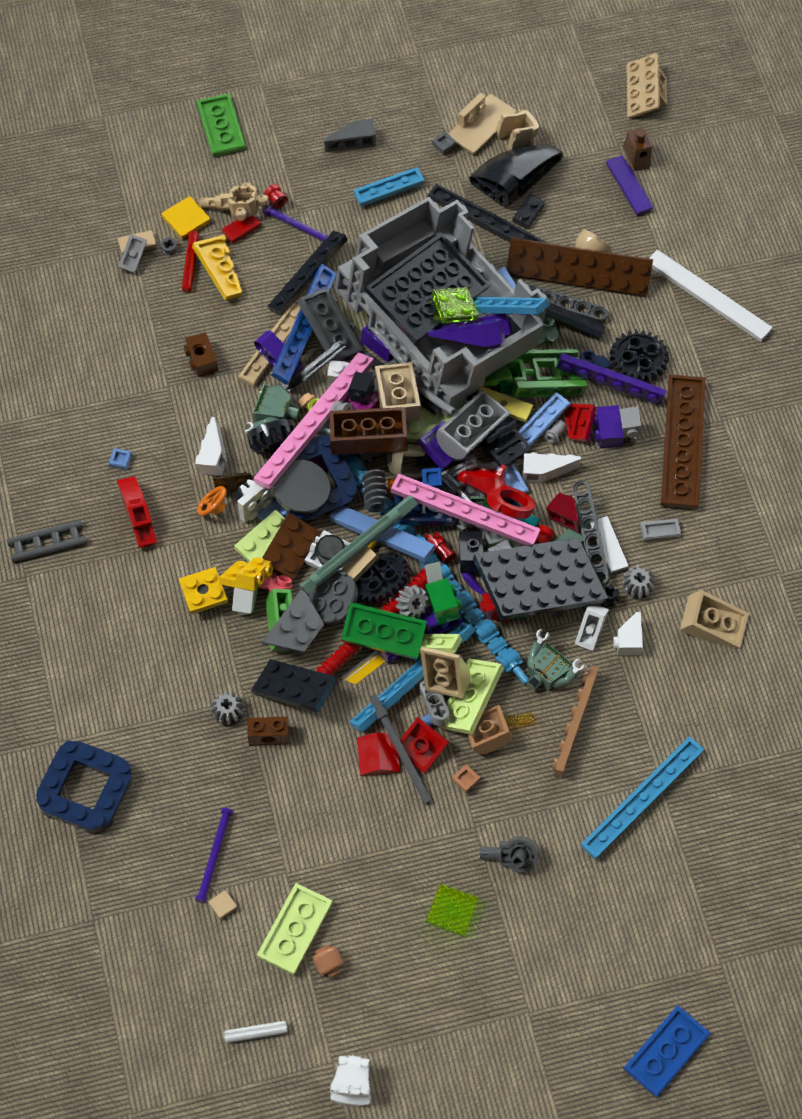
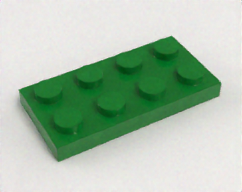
(383, 631)

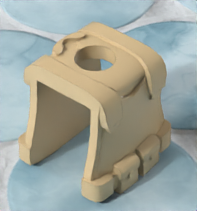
(519, 128)

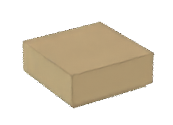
(222, 904)

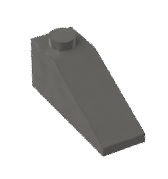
(354, 135)

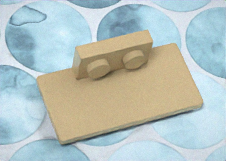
(645, 86)
(479, 121)

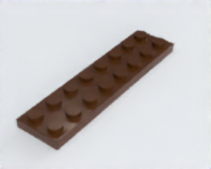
(579, 266)
(683, 442)

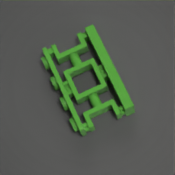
(545, 385)

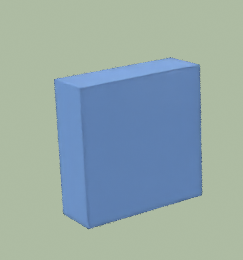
(120, 459)

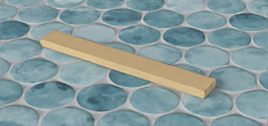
(259, 364)

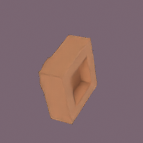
(465, 778)

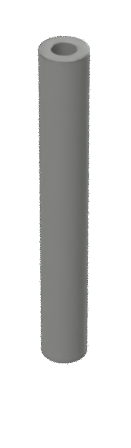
(436, 400)

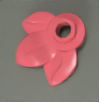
(277, 582)

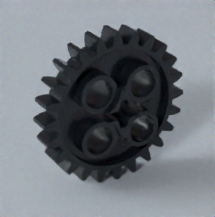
(639, 355)
(393, 571)

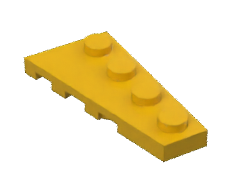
(217, 262)

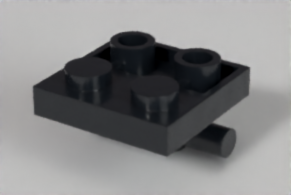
(505, 444)

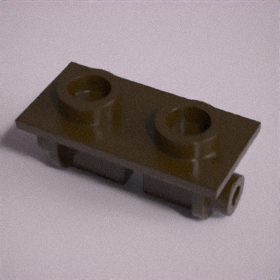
(233, 482)

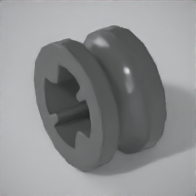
(165, 243)

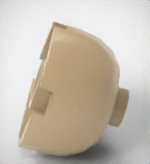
(589, 241)

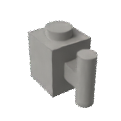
(631, 423)

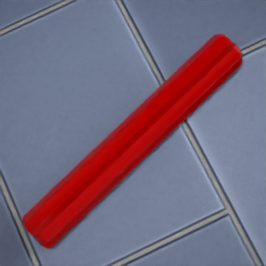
(189, 262)

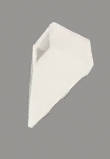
(212, 453)
(542, 467)

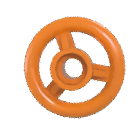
(214, 501)

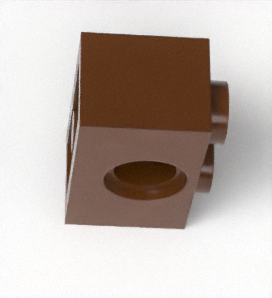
(198, 345)
(268, 731)

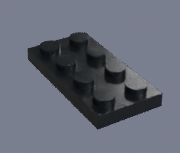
(294, 685)

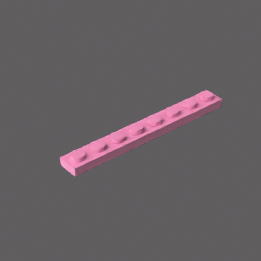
(465, 510)

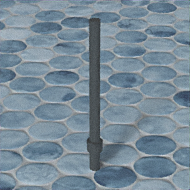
(382, 714)

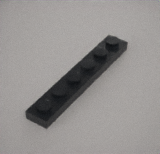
(307, 272)

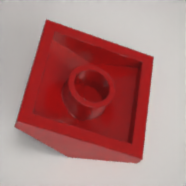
(423, 744)
(377, 755)

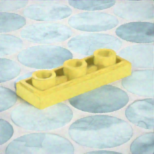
(518, 409)

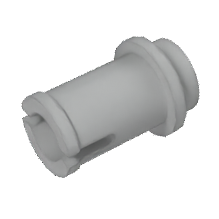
(553, 434)

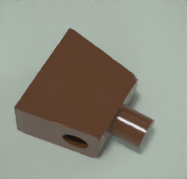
(636, 143)

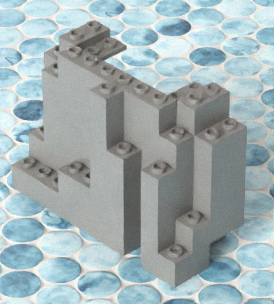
(439, 365)

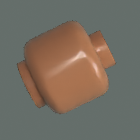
(328, 960)

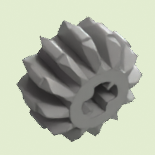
(645, 579)
(412, 601)
(223, 714)

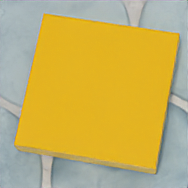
(185, 217)

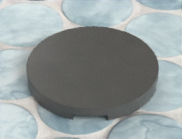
(302, 487)
(334, 597)

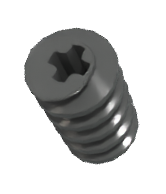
(374, 491)

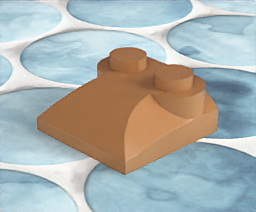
(490, 732)

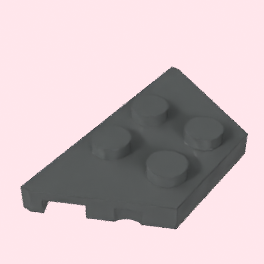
(296, 626)

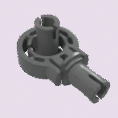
(513, 853)

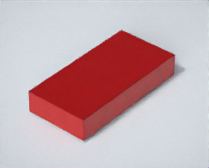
(239, 229)

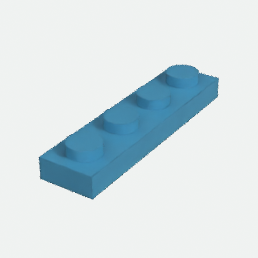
(388, 187)

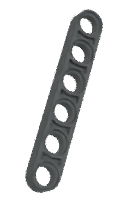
(574, 304)
(593, 532)

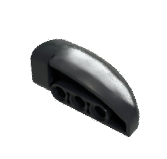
(514, 171)

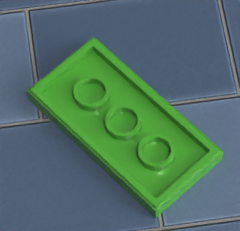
(221, 125)

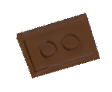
(290, 546)

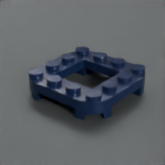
(340, 472)
(89, 819)

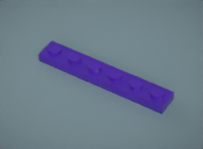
(610, 378)

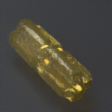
(520, 719)

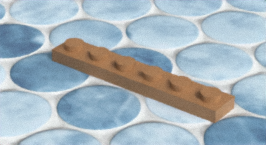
(572, 728)

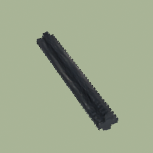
(315, 366)

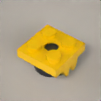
(203, 590)

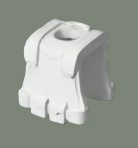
(351, 1082)

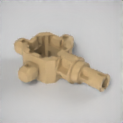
(234, 203)

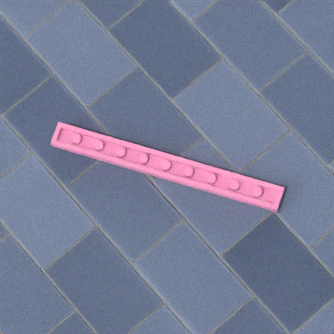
(311, 423)

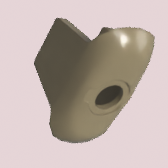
(396, 466)

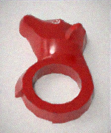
(494, 485)

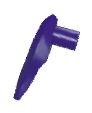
(472, 582)

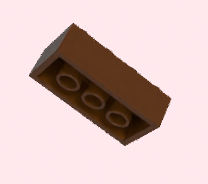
(368, 430)

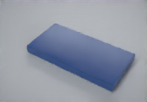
(666, 1051)

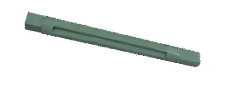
(359, 544)

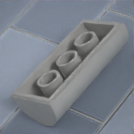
(471, 425)

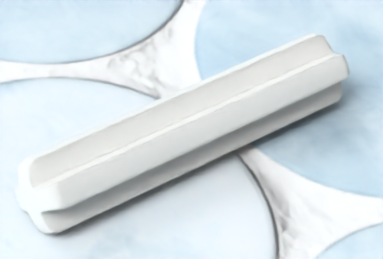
(255, 1032)

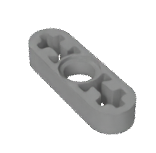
(433, 708)

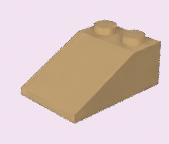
(398, 388)
(714, 620)
(445, 672)

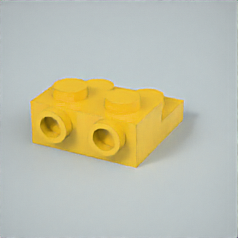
(247, 575)

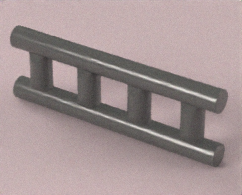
(56, 546)

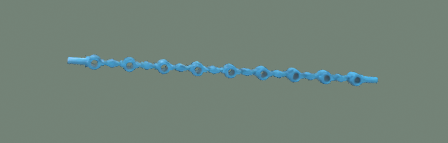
(484, 630)

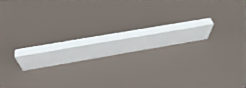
(710, 296)

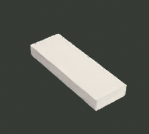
(613, 552)

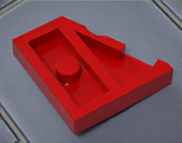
(580, 421)

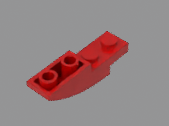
(137, 512)

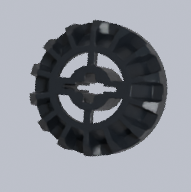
(270, 436)

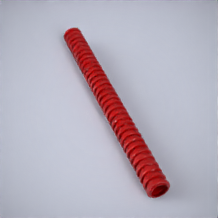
(348, 650)

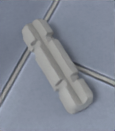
(455, 471)

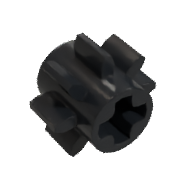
(612, 596)

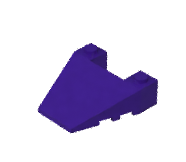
(483, 332)

